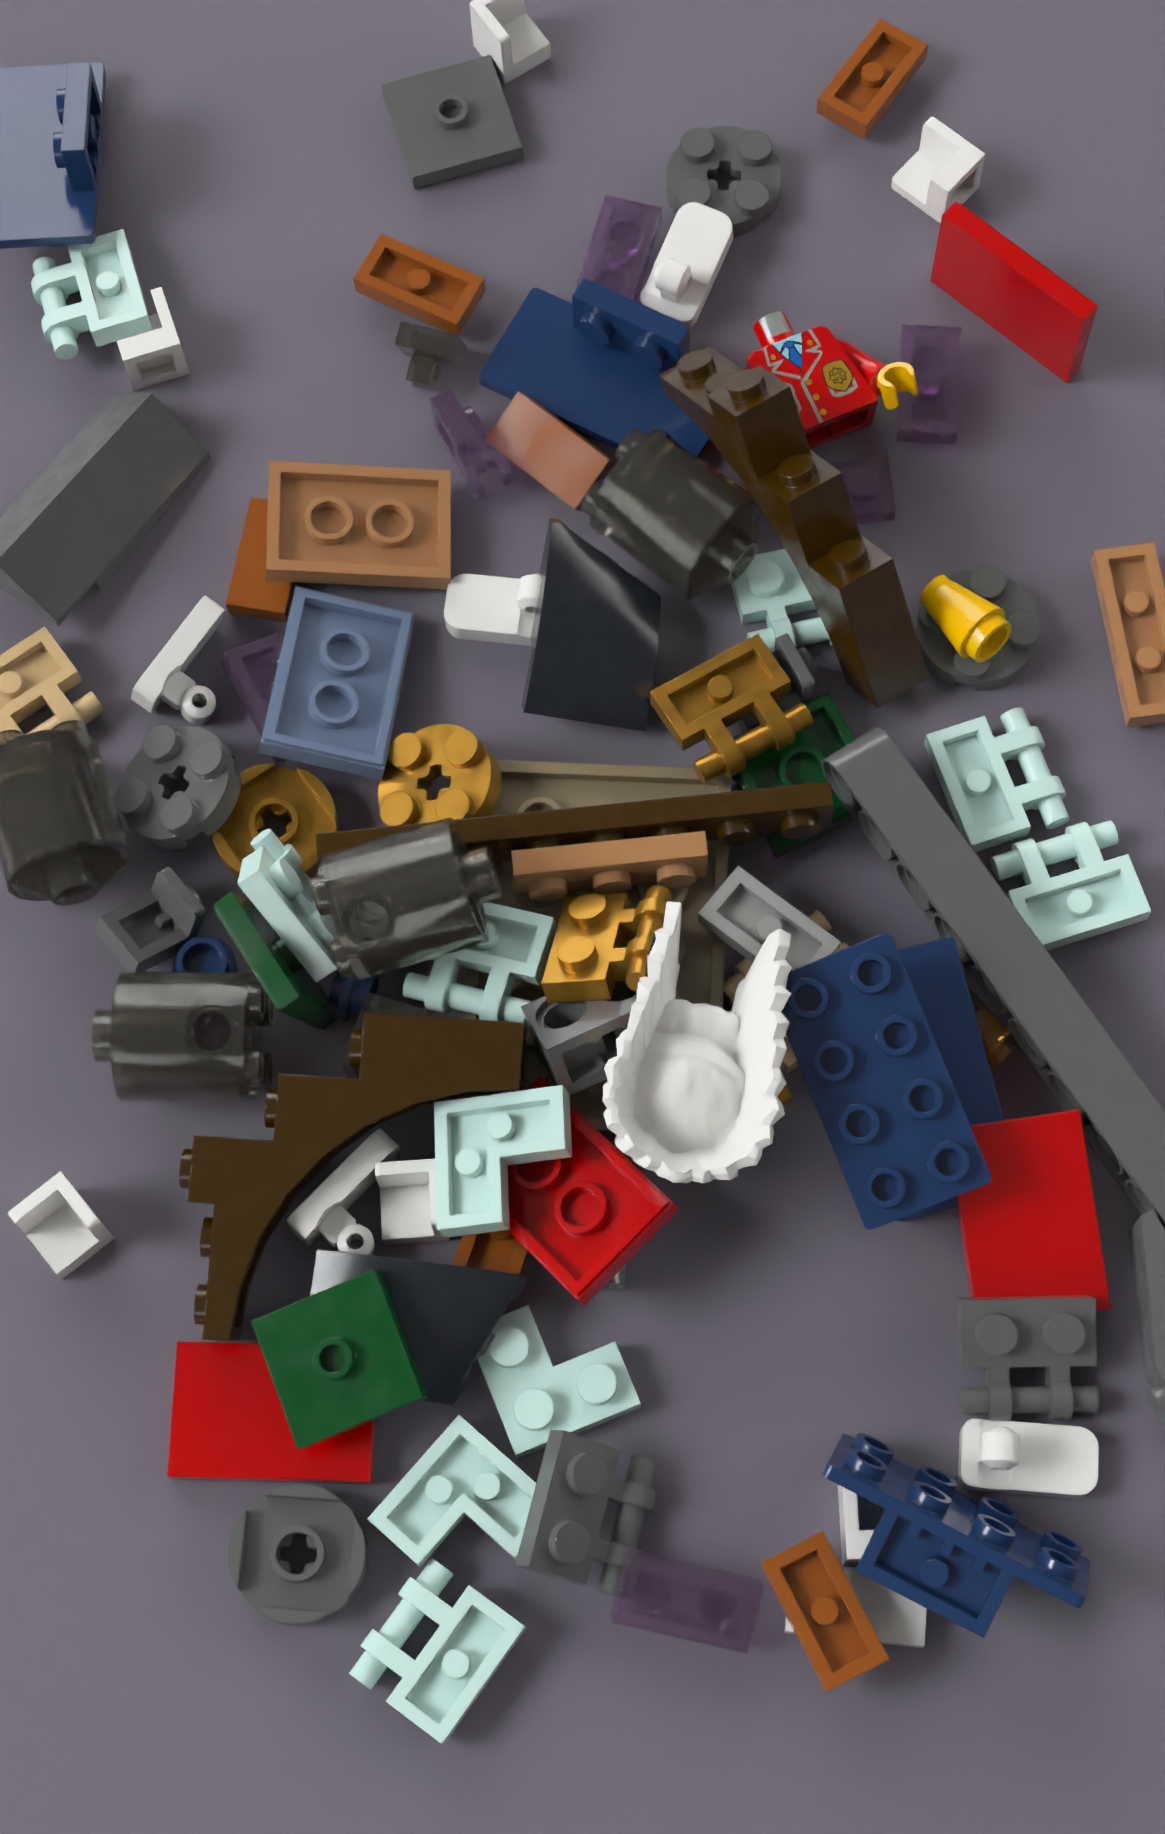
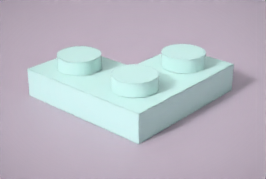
(478, 1142)
(544, 1397)
(452, 1480)

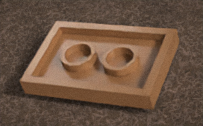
(358, 525)

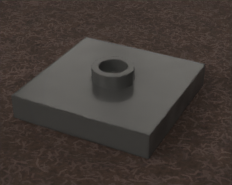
(452, 121)

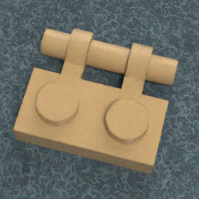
(39, 675)

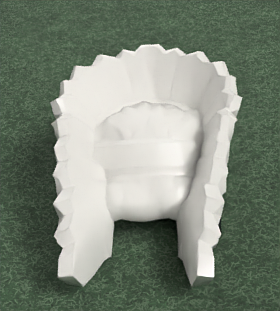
(695, 1081)

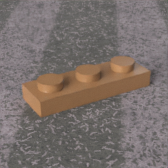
(1134, 622)
(610, 865)

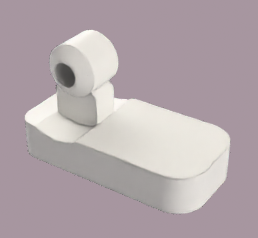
(688, 262)
(492, 608)
(165, 675)
(326, 1207)
(1027, 1458)

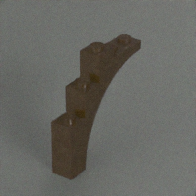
(807, 503)
(254, 1181)

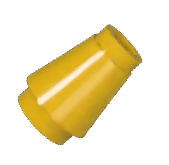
(966, 619)

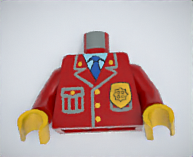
(828, 377)

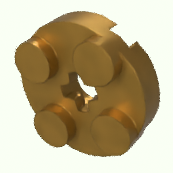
(427, 754)
(283, 794)

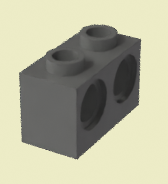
(579, 1035)

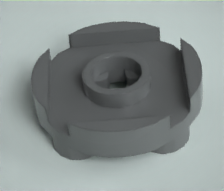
(726, 151)
(1010, 660)
(155, 770)
(323, 1586)

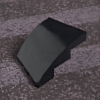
(591, 637)
(441, 1308)

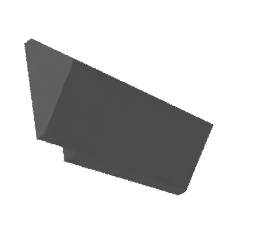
(95, 503)

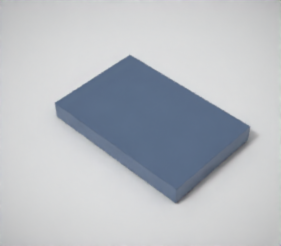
(337, 683)

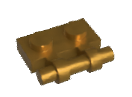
(722, 693)
(591, 940)

